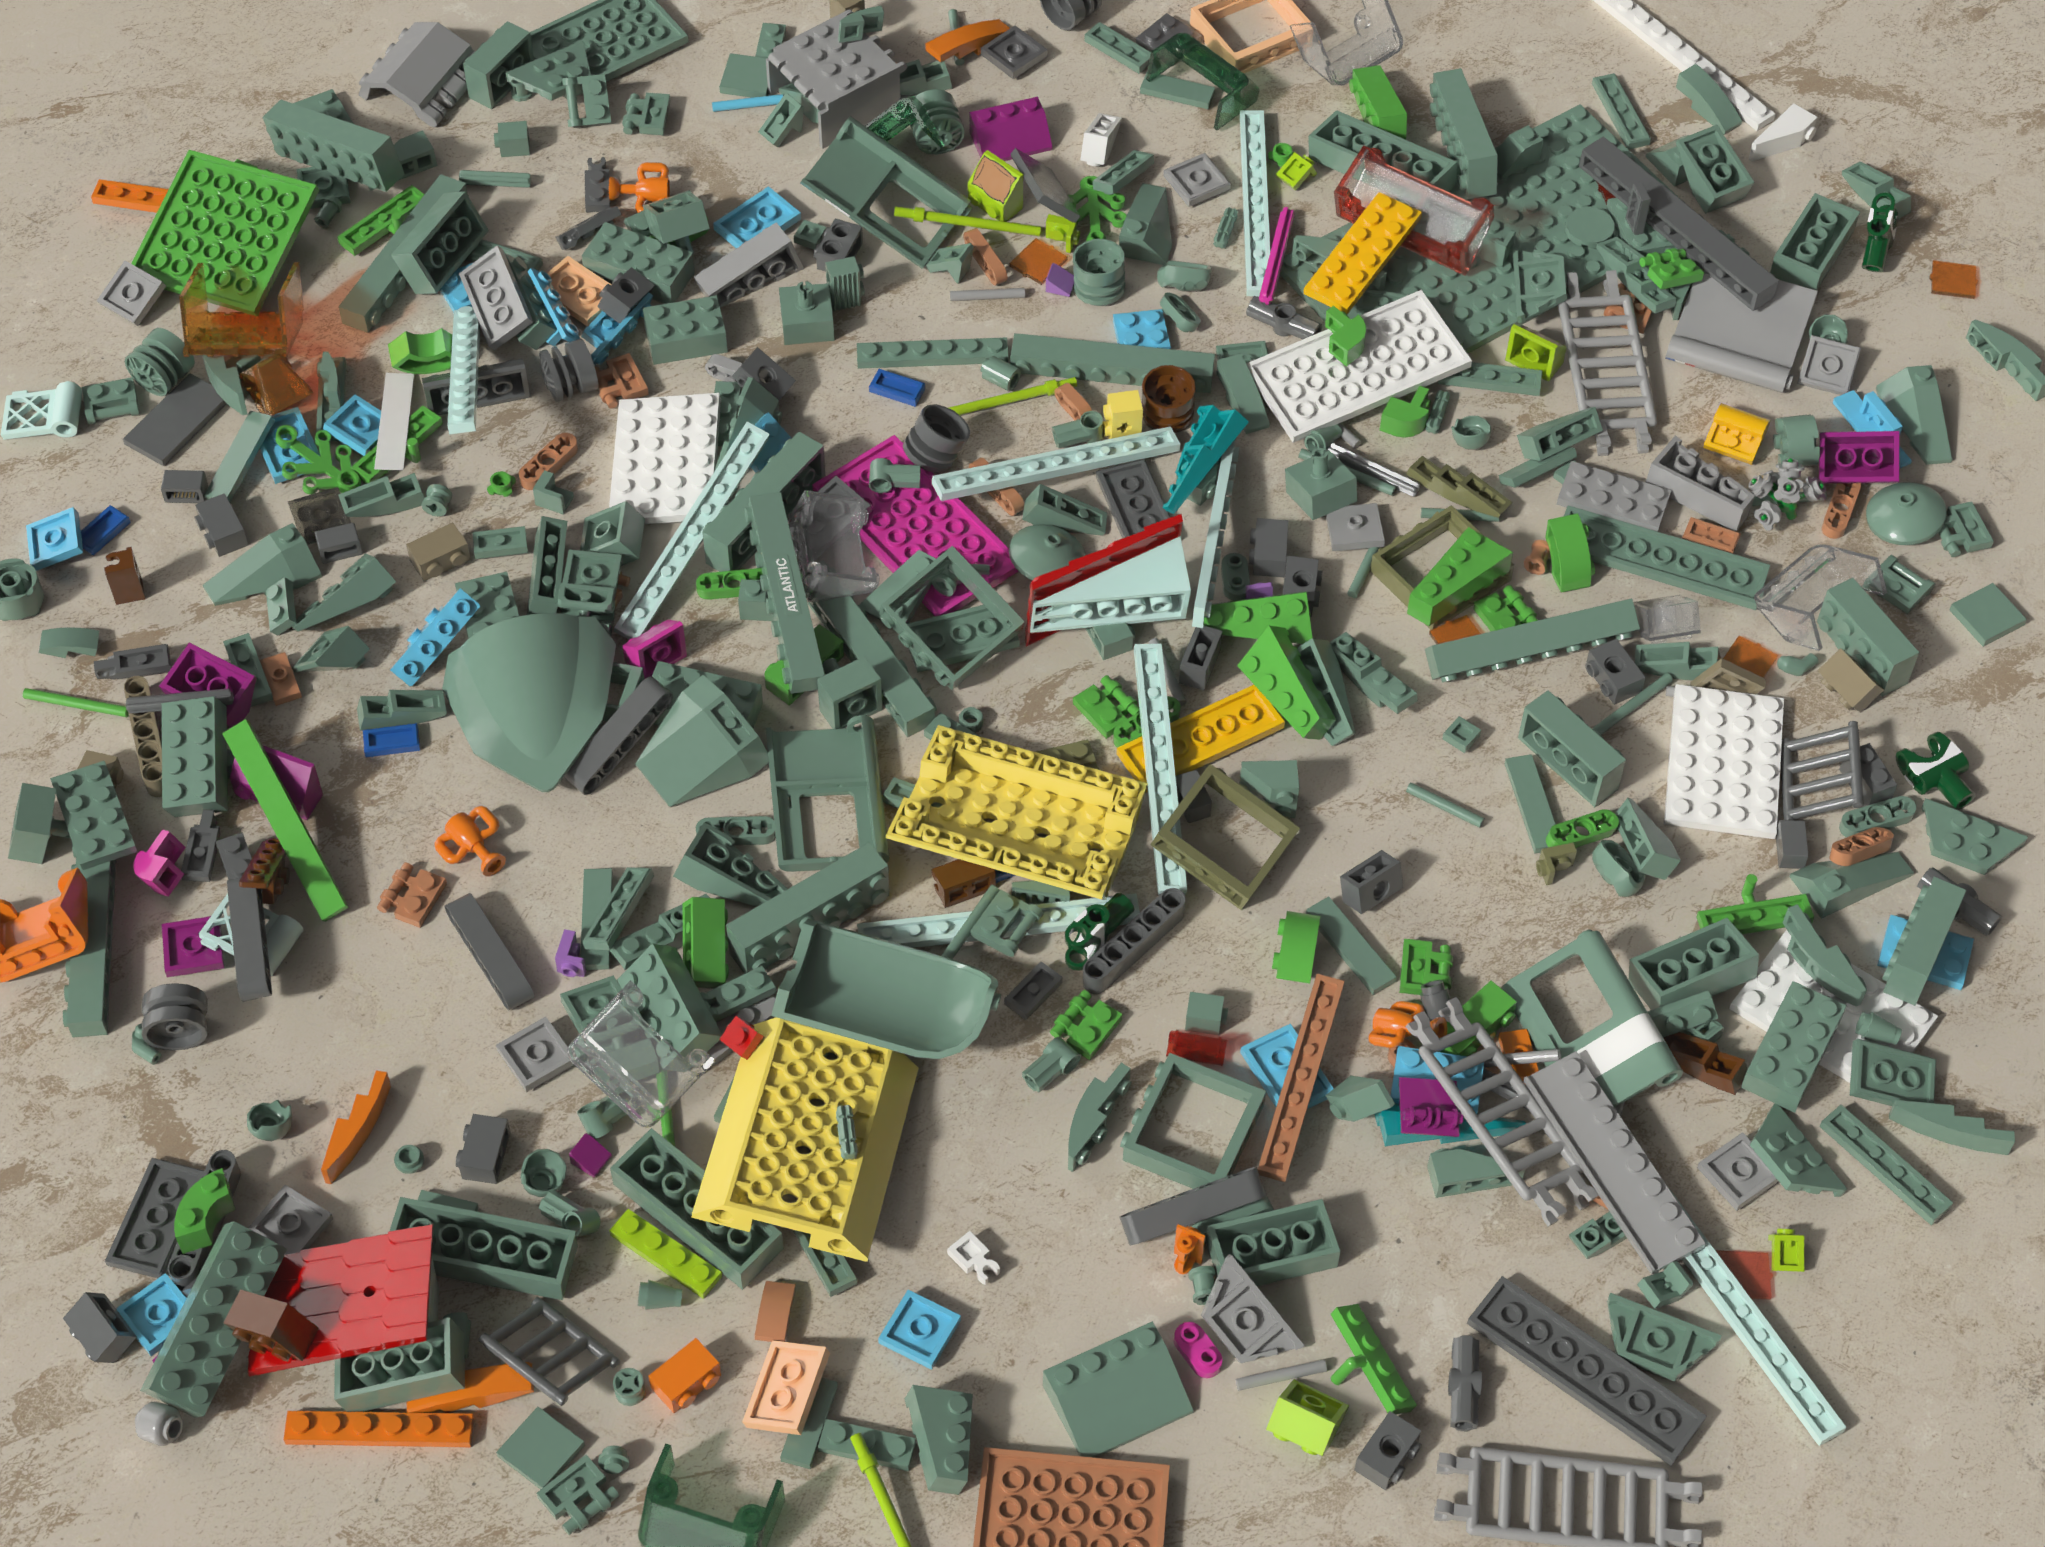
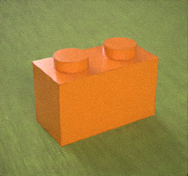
(685, 1376)

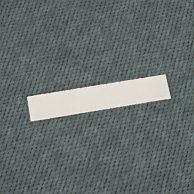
(394, 421)

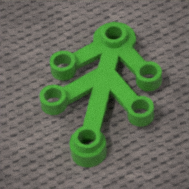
(1094, 207)
(318, 464)

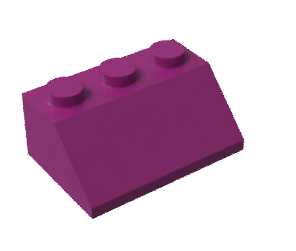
(1010, 127)
(1859, 457)
(203, 671)
(296, 775)

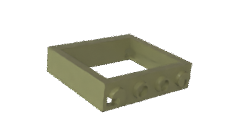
(1421, 534)
(1200, 865)

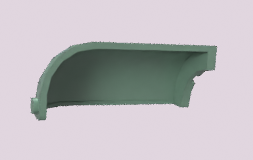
(884, 993)

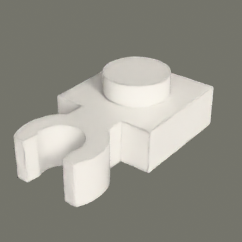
(973, 1254)

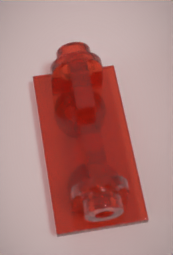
(1197, 1047)

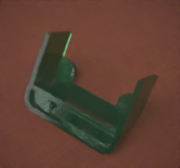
(1239, 88)
(902, 115)
(676, 1526)

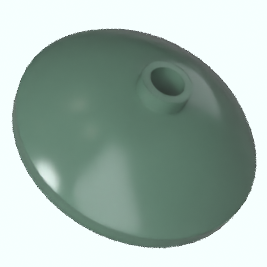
(1906, 513)
(1043, 549)

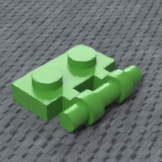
(1675, 272)
(1497, 613)
(1100, 710)
(1416, 965)
(1093, 1029)

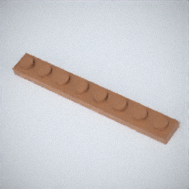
(1300, 1078)

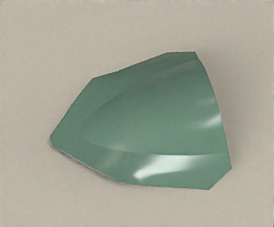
(532, 693)

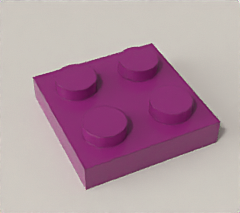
(184, 949)

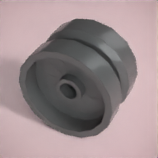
(174, 1016)

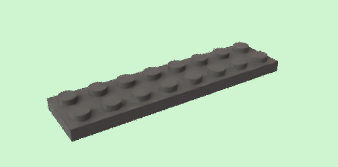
(1587, 1370)

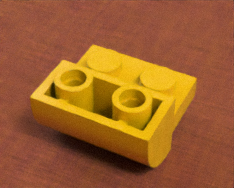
(1736, 433)

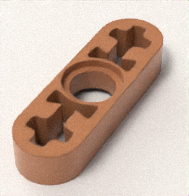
(986, 257)
(551, 450)
(1007, 497)
(1842, 515)
(1861, 846)

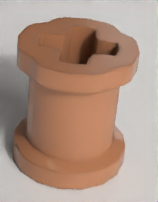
(1537, 557)

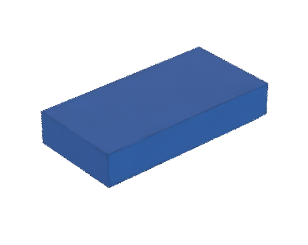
(897, 387)
(103, 529)
(391, 740)

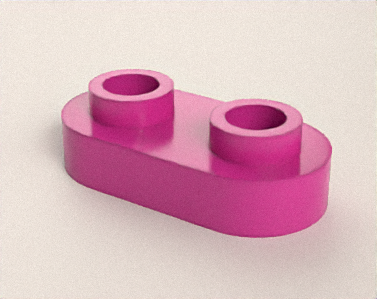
(1196, 1348)

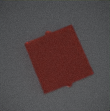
(1751, 1271)

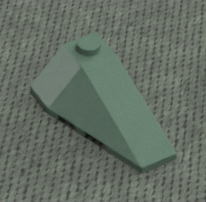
(1147, 227)
(1916, 402)
(753, 404)
(720, 869)

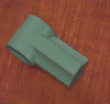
(1079, 430)
(887, 475)
(1056, 1059)
(600, 1116)
(569, 1214)

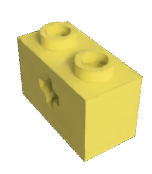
(1122, 414)

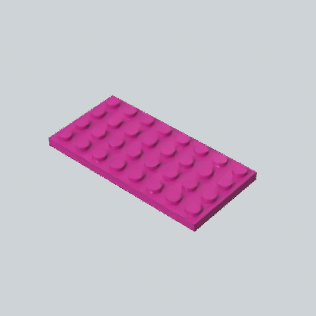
(918, 520)

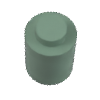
(1000, 373)

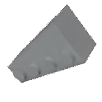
(750, 266)
(1700, 485)

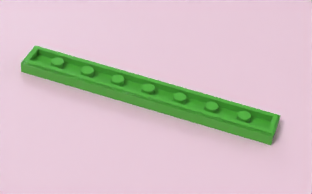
(285, 820)

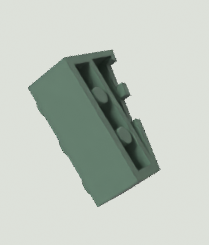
(943, 1435)

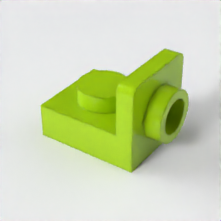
(1296, 170)
(1062, 230)
(1787, 1251)

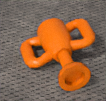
(647, 189)
(466, 834)
(1390, 1024)

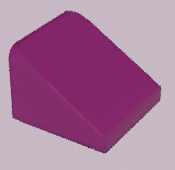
(589, 1155)

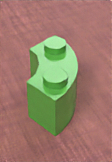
(421, 352)
(1569, 552)
(1297, 947)
(201, 1211)

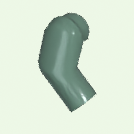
(1795, 665)

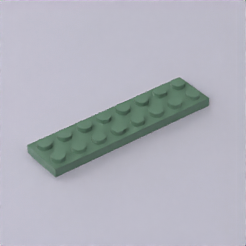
(1672, 560)

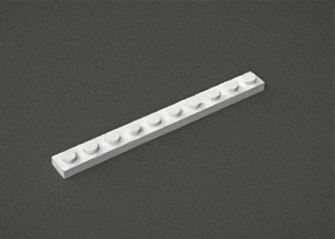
(1684, 56)

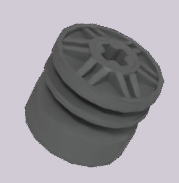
(1069, 13)
(564, 371)
(936, 438)

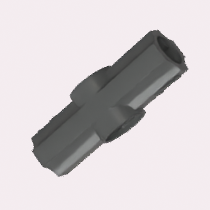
(1283, 319)
(1971, 908)
(1464, 1383)

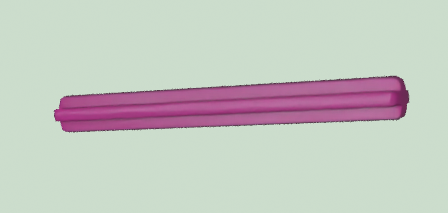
(1276, 256)

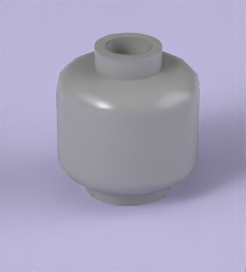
(158, 1423)

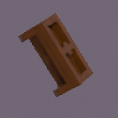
(124, 577)
(961, 881)

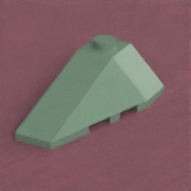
(263, 565)
(360, 584)
(1323, 665)
(1837, 886)

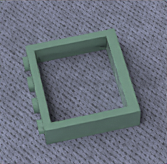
(979, 587)
(1173, 1168)

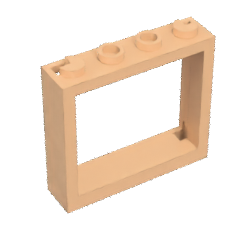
(1257, 54)

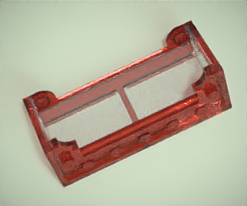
(1449, 225)

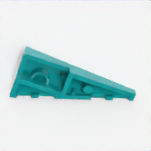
(1209, 441)
(1391, 1129)

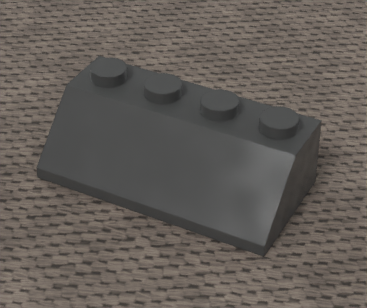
(496, 385)

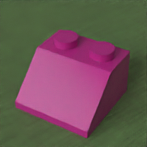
(660, 643)

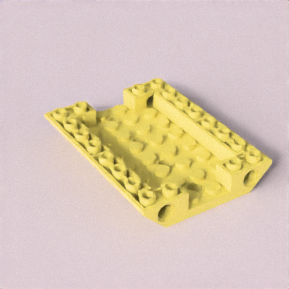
(1025, 797)
(772, 1115)

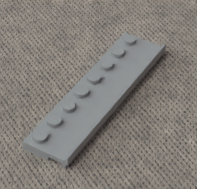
(1614, 1163)

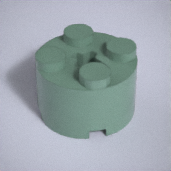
(1797, 439)
(19, 590)

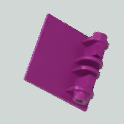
(1427, 1108)

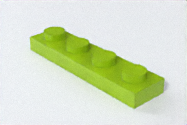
(665, 1253)

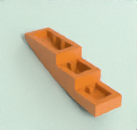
(965, 39)
(351, 1134)
(482, 1388)

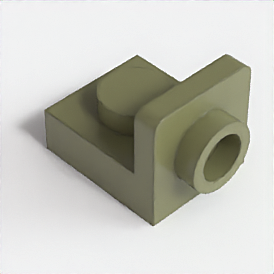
(1555, 858)

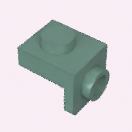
(1665, 1286)

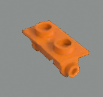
(1188, 1247)

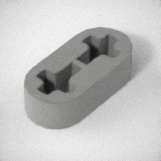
(722, 367)

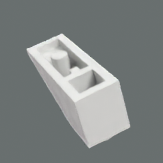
(1785, 133)
(1100, 139)

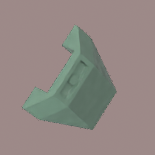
(701, 746)

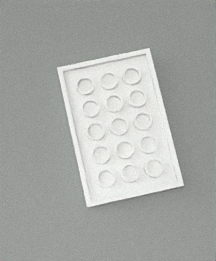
(664, 453)
(1724, 761)
(1764, 994)

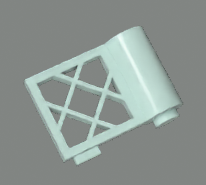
(61, 412)
(280, 934)

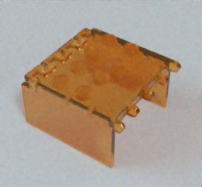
(240, 332)

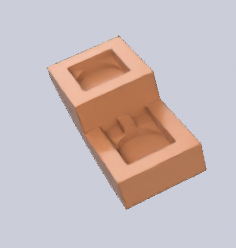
(774, 1311)

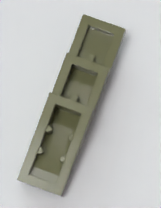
(1462, 490)

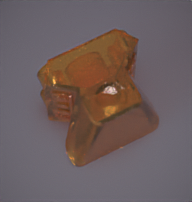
(274, 384)

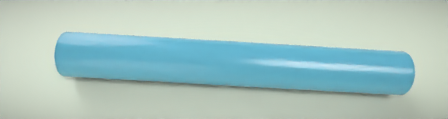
(746, 103)

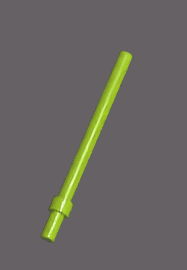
(919, 214)
(1047, 388)
(868, 1464)

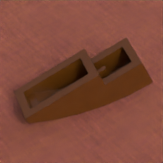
(1706, 1063)

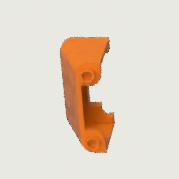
(44, 931)

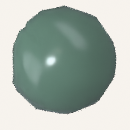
(1830, 328)
(1471, 432)
(269, 1120)
(543, 1172)

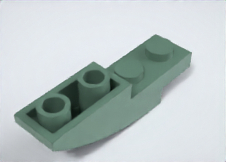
(1317, 249)
(2009, 353)
(1369, 676)
(666, 932)
(1824, 965)
(1091, 1114)

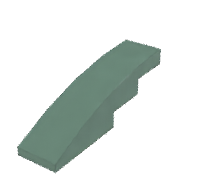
(1626, 263)
(225, 382)
(1941, 1124)

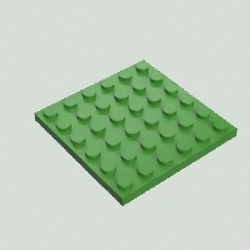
(230, 221)

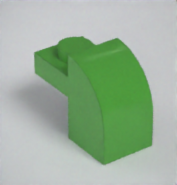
(1348, 335)
(1406, 418)

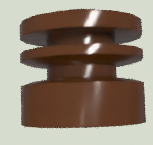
(1168, 398)

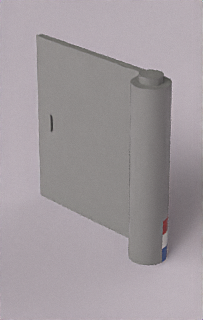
(1740, 343)

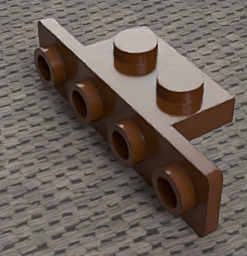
(267, 871)

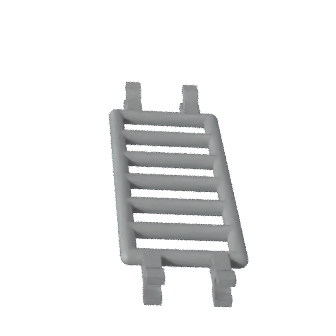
(1613, 298)
(1538, 1192)
(1469, 1513)

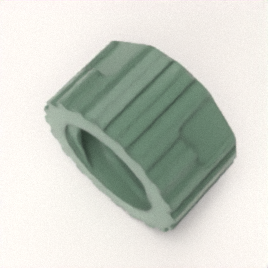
(971, 712)

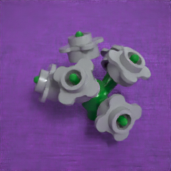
(1784, 491)

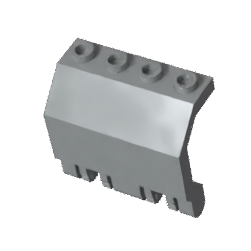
(422, 69)

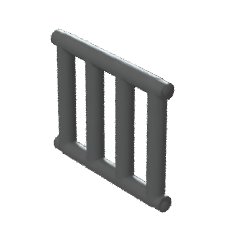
(1853, 777)
(538, 1376)

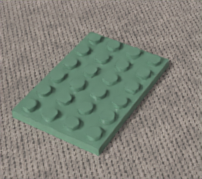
(614, 34)

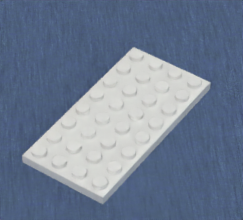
(1402, 350)

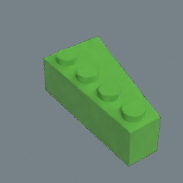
(1378, 100)
(1461, 572)
(1252, 616)
(1282, 678)

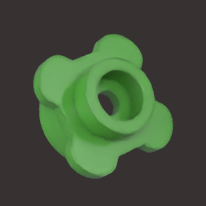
(1280, 153)
(501, 484)

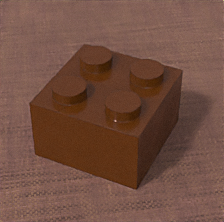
(270, 1326)

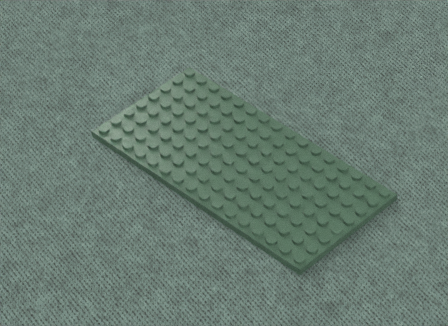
(1528, 202)

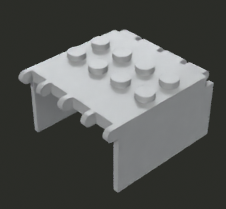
(836, 76)

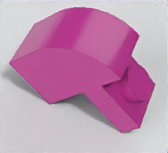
(157, 864)

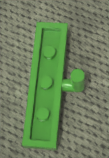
(381, 221)
(420, 426)
(1754, 915)
(1372, 1359)

